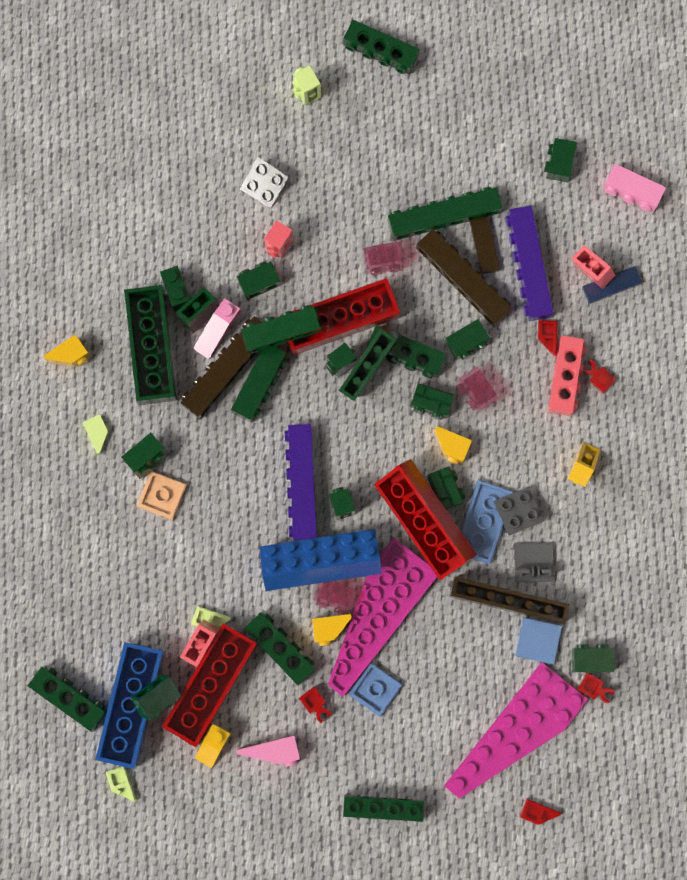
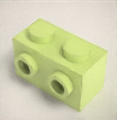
(306, 85)

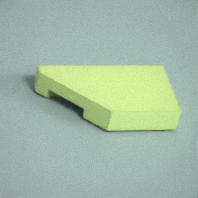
(97, 432)
(210, 616)
(120, 783)

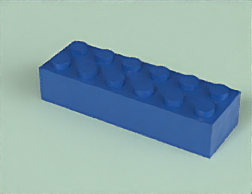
(320, 560)
(123, 725)

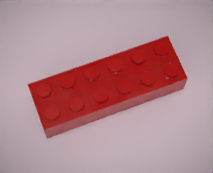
(350, 314)
(425, 519)
(209, 685)

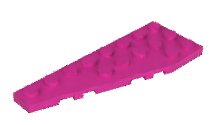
(380, 610)
(529, 720)

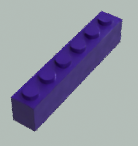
(530, 263)
(302, 482)

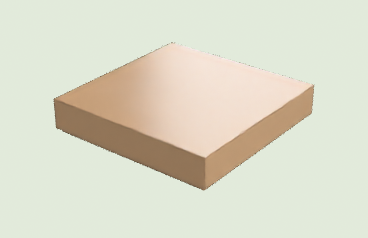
(162, 495)

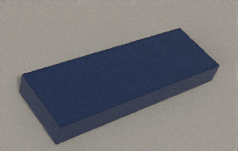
(622, 281)

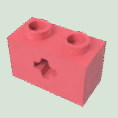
(278, 240)
(593, 266)
(199, 642)

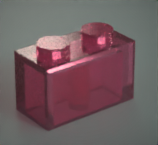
(383, 258)
(477, 390)
(335, 596)

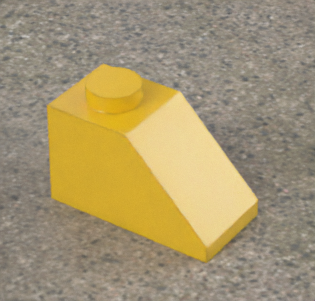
(68, 353)
(452, 445)
(584, 464)
(328, 628)
(212, 745)

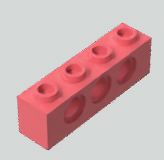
(566, 346)

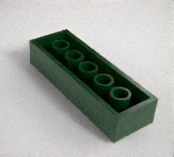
(150, 345)

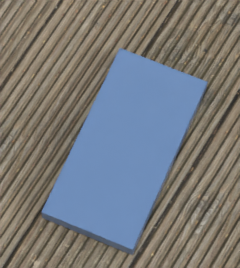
(482, 521)

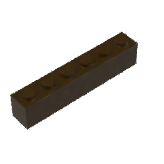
(464, 277)
(218, 375)
(509, 600)

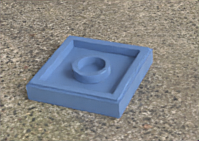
(538, 641)
(375, 689)

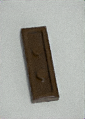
(484, 245)

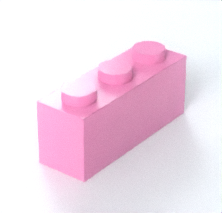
(634, 188)

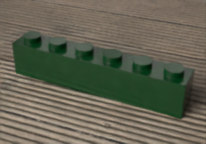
(444, 213)

